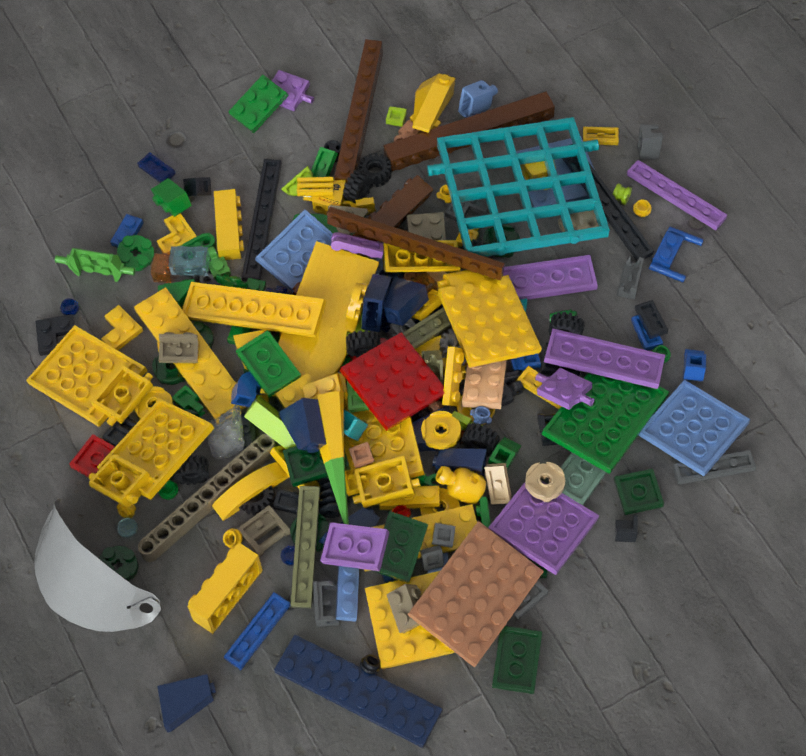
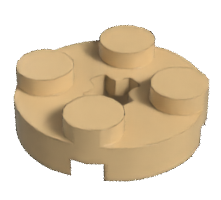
(542, 491)

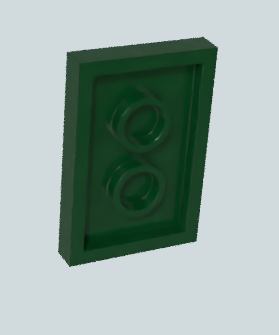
(306, 466)
(402, 546)
(517, 659)

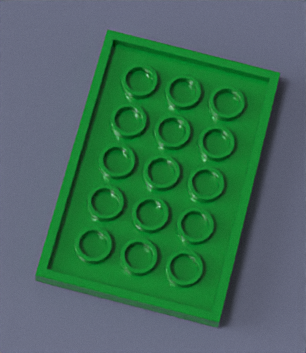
(608, 426)

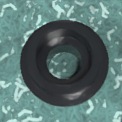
(370, 664)

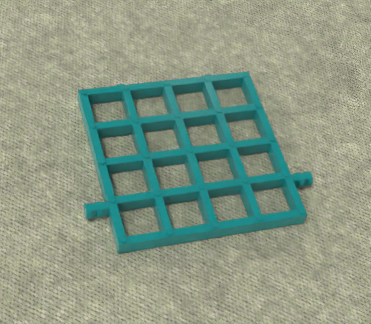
(522, 186)

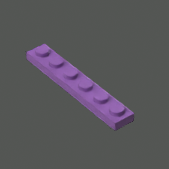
(677, 195)

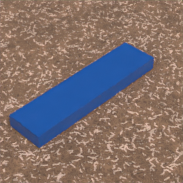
(257, 631)

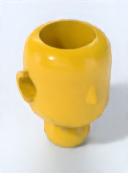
(462, 484)

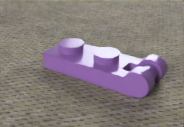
(356, 245)

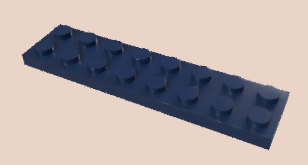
(358, 691)

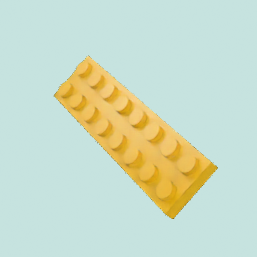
(254, 309)
(208, 376)

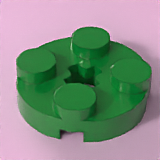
(138, 243)

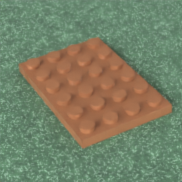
(475, 593)

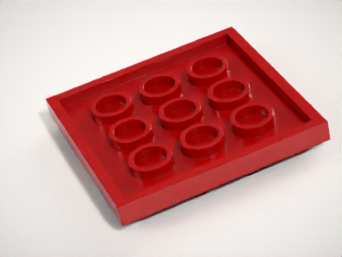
(393, 381)

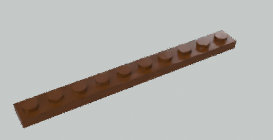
(415, 243)

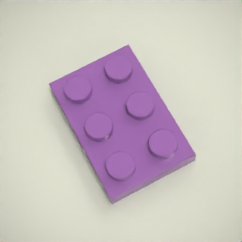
(355, 546)

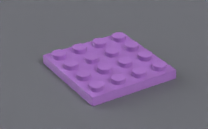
(543, 529)

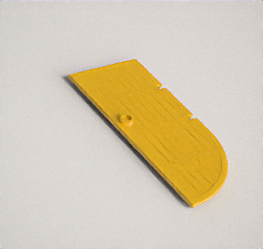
(330, 277)

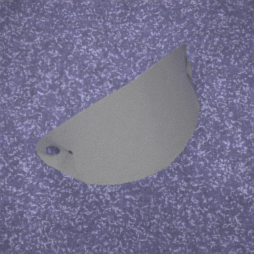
(83, 586)

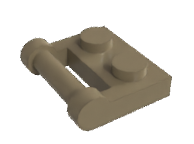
(260, 526)

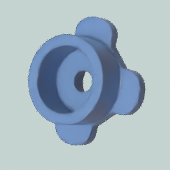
(481, 415)

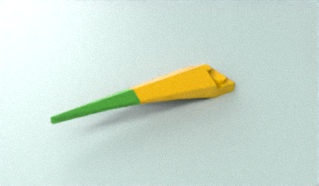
(331, 403)

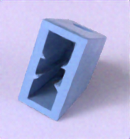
(476, 98)

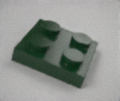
(638, 491)

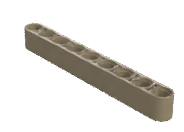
(204, 505)

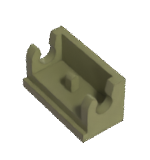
(435, 362)

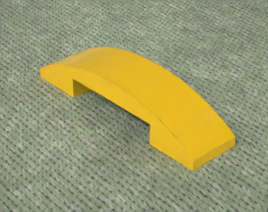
(247, 488)

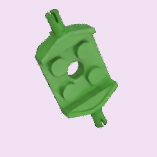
(95, 262)

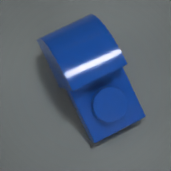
(694, 365)
(245, 390)

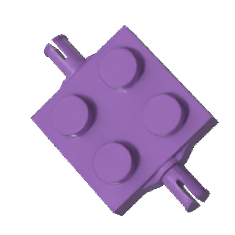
(295, 88)
(564, 388)

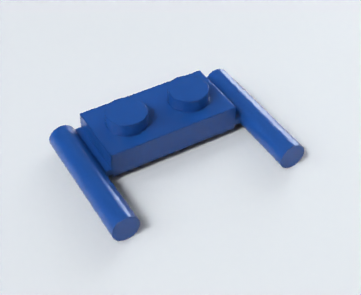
(668, 250)

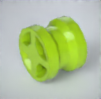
(622, 194)

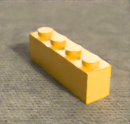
(227, 224)

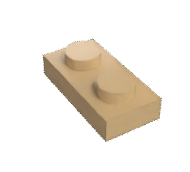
(498, 483)

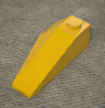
(431, 101)

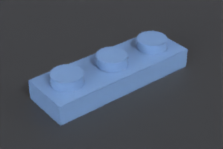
(347, 593)

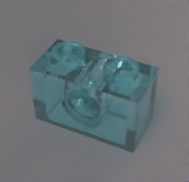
(181, 265)

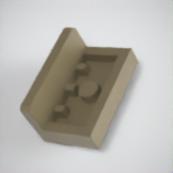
(178, 348)
(401, 602)

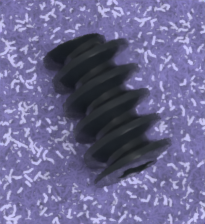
(327, 505)

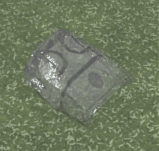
(227, 434)

